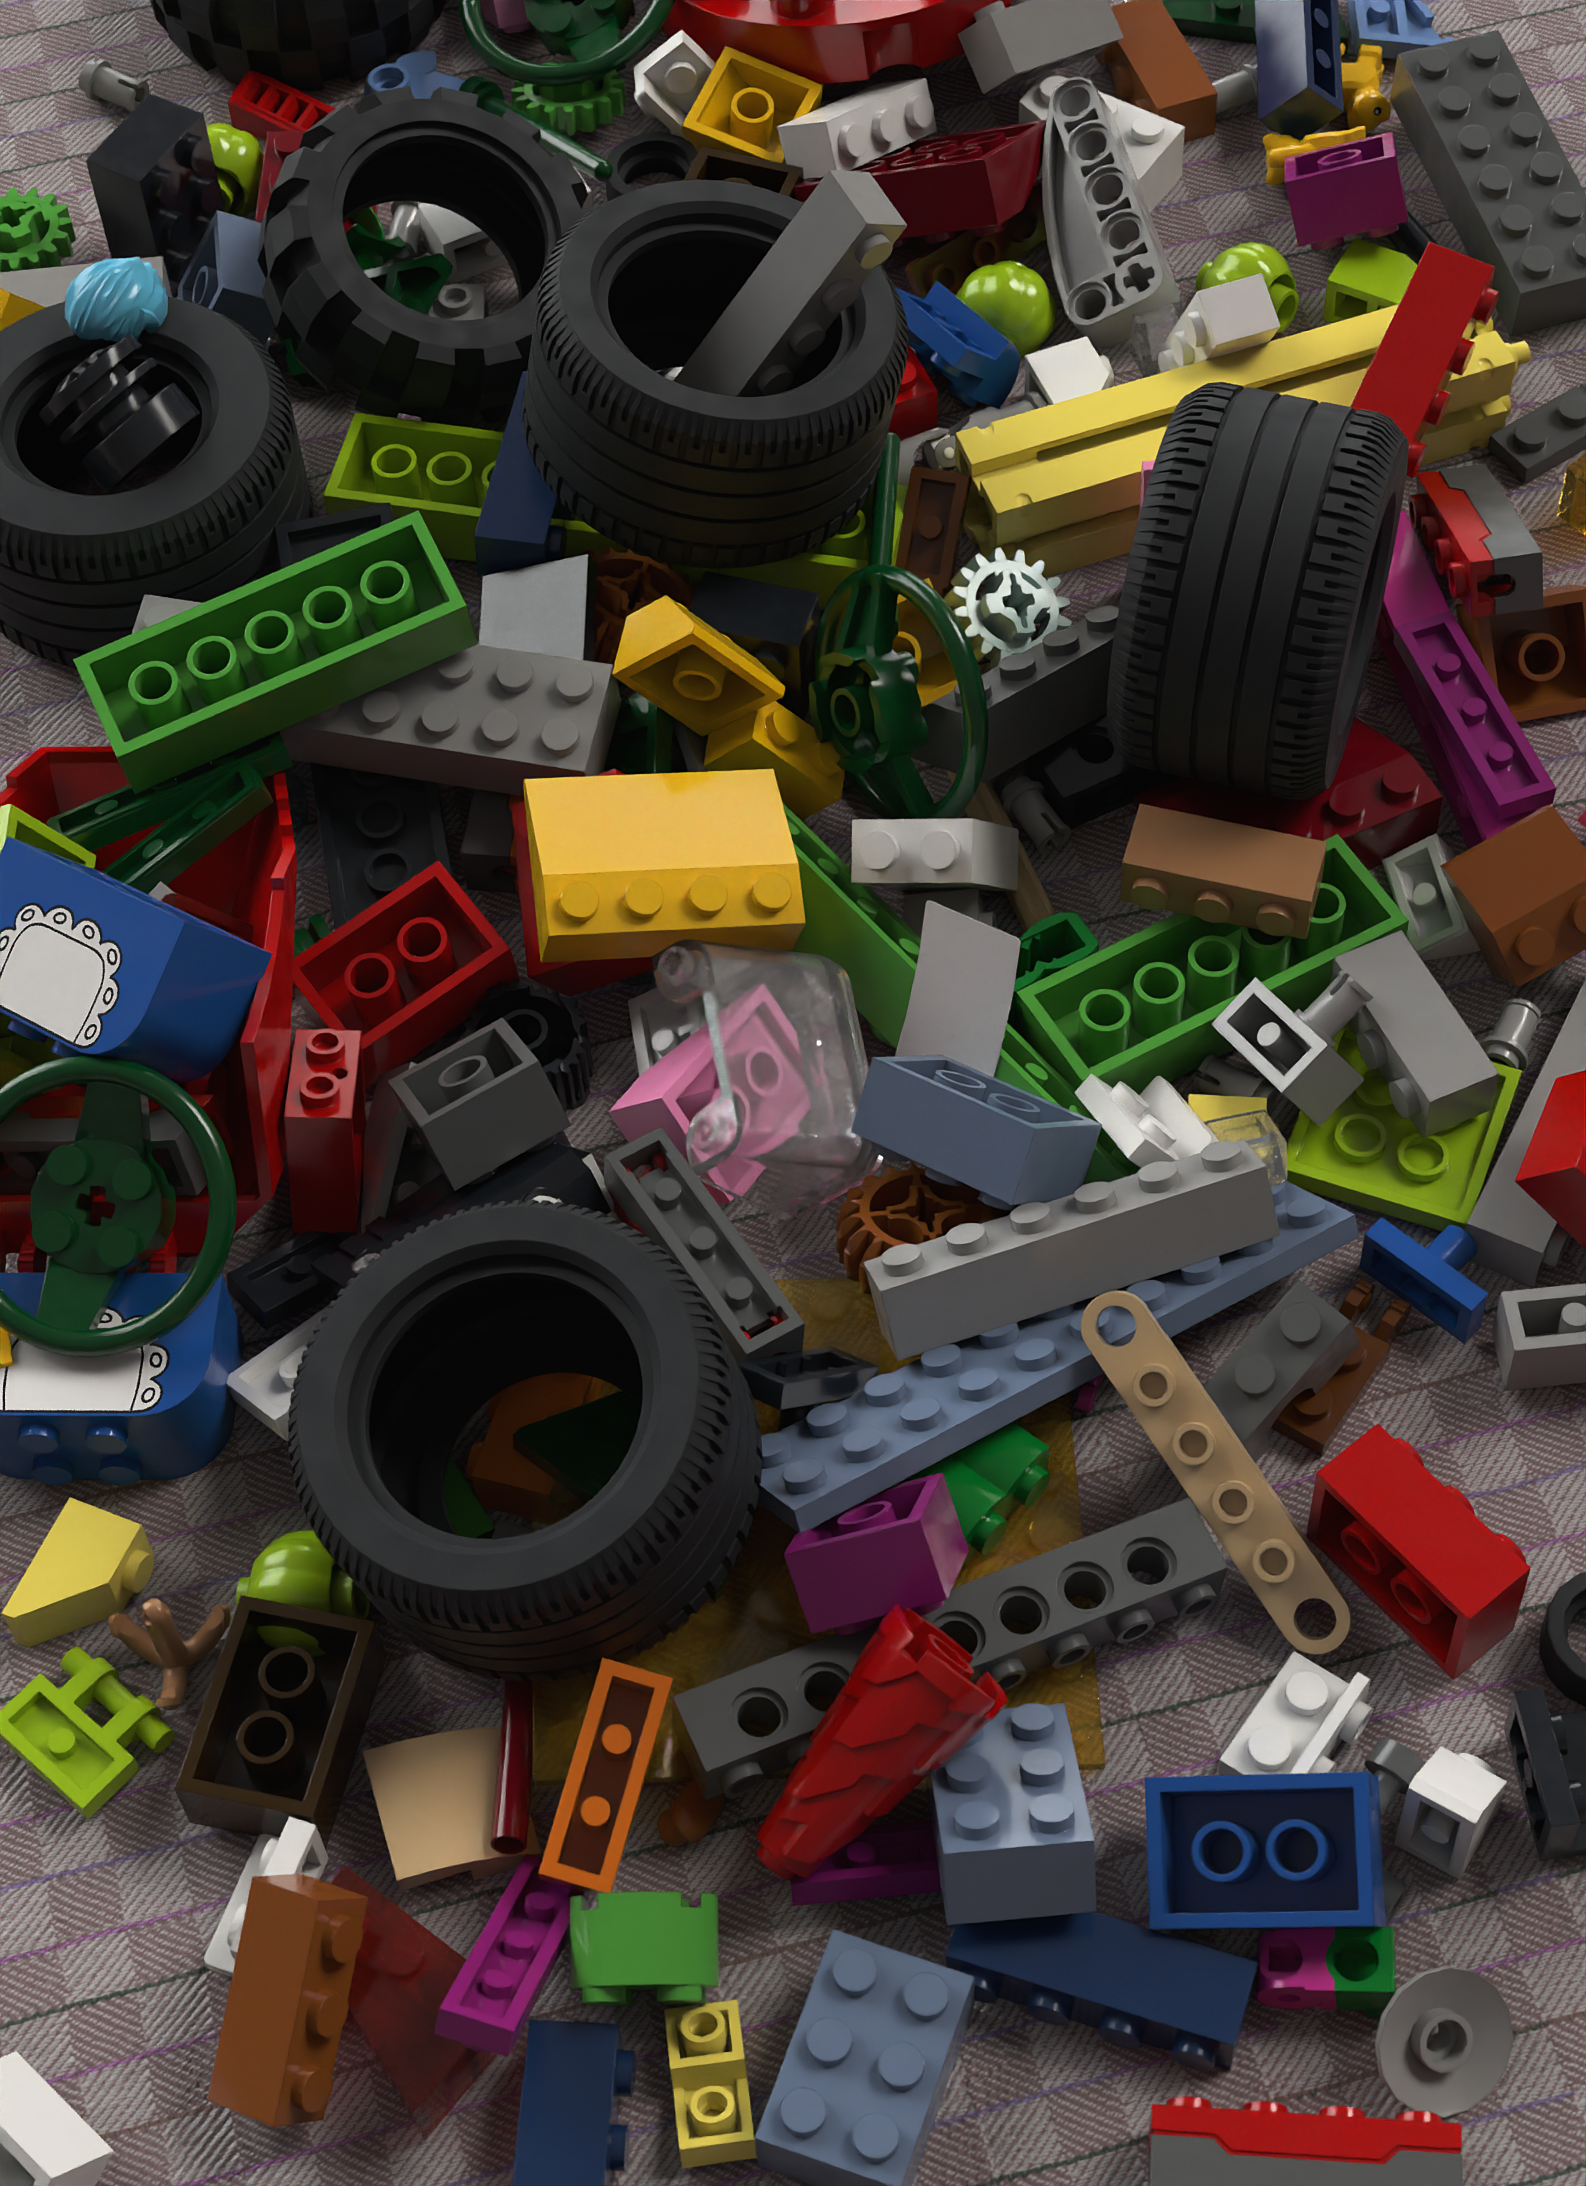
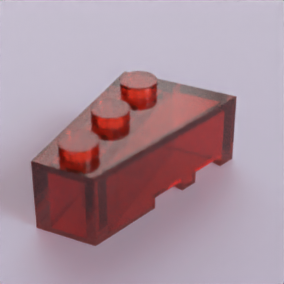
(395, 2006)

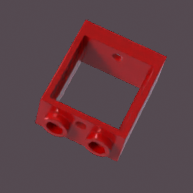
(325, 1130)

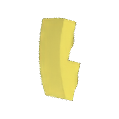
(710, 2084)

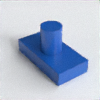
(1428, 1275)

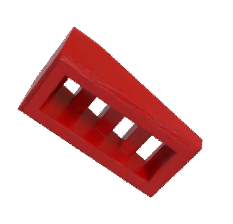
(259, 96)

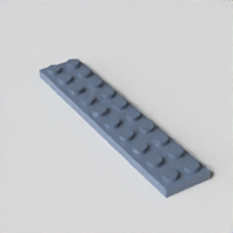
(991, 1379)

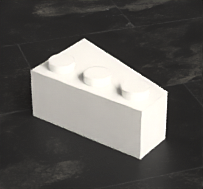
(1150, 140)

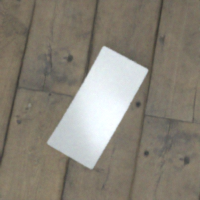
(960, 990)

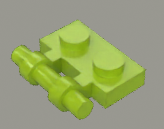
(67, 1746)

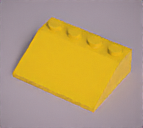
(661, 861)

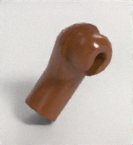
(689, 1816)

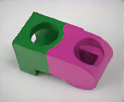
(1327, 1968)

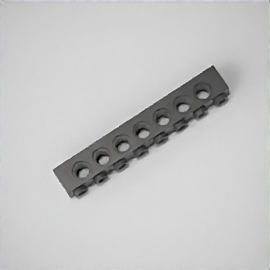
(1165, 1543)

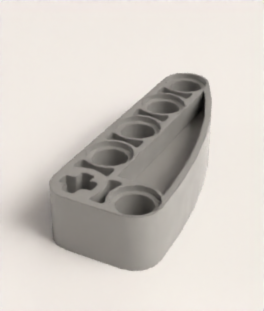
(1090, 234)

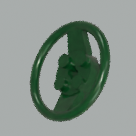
(573, 28)
(870, 698)
(113, 1154)

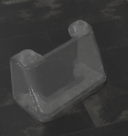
(785, 1073)

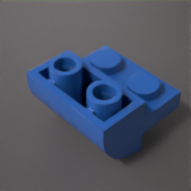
(960, 346)

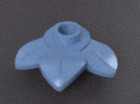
(411, 70)

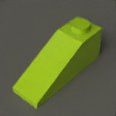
(1366, 281)

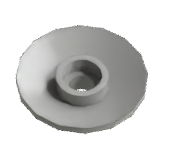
(1466, 2054)

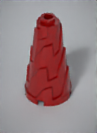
(882, 1736)

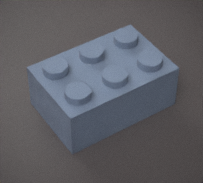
(974, 1130)
(1013, 1821)
(865, 2067)

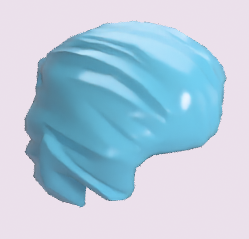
(116, 300)

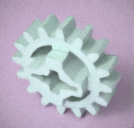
(1009, 605)

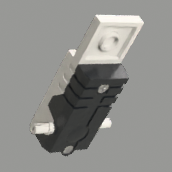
(550, 1174)

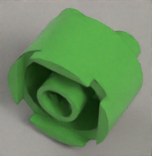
(643, 1946)

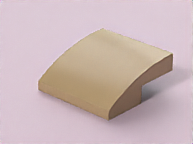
(440, 1804)

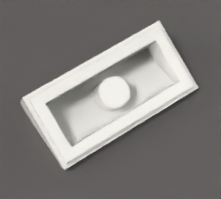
(1427, 901)

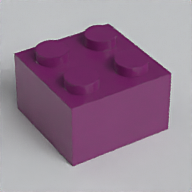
(1345, 191)
(879, 1554)

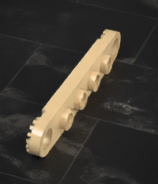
(1216, 1472)

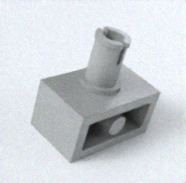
(1297, 1047)

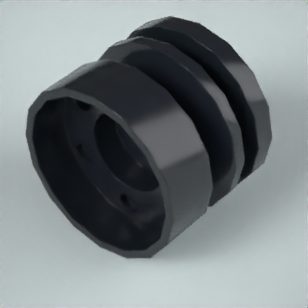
(118, 412)

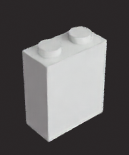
(934, 854)

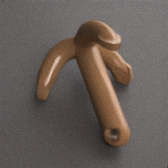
(165, 1647)

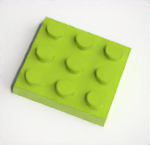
(1384, 1163)

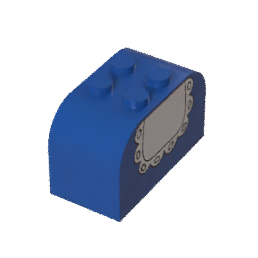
(117, 968)
(125, 1413)

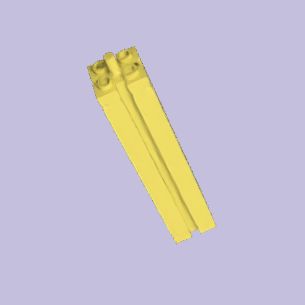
(1070, 472)

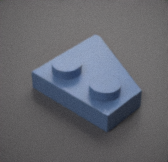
(1392, 25)

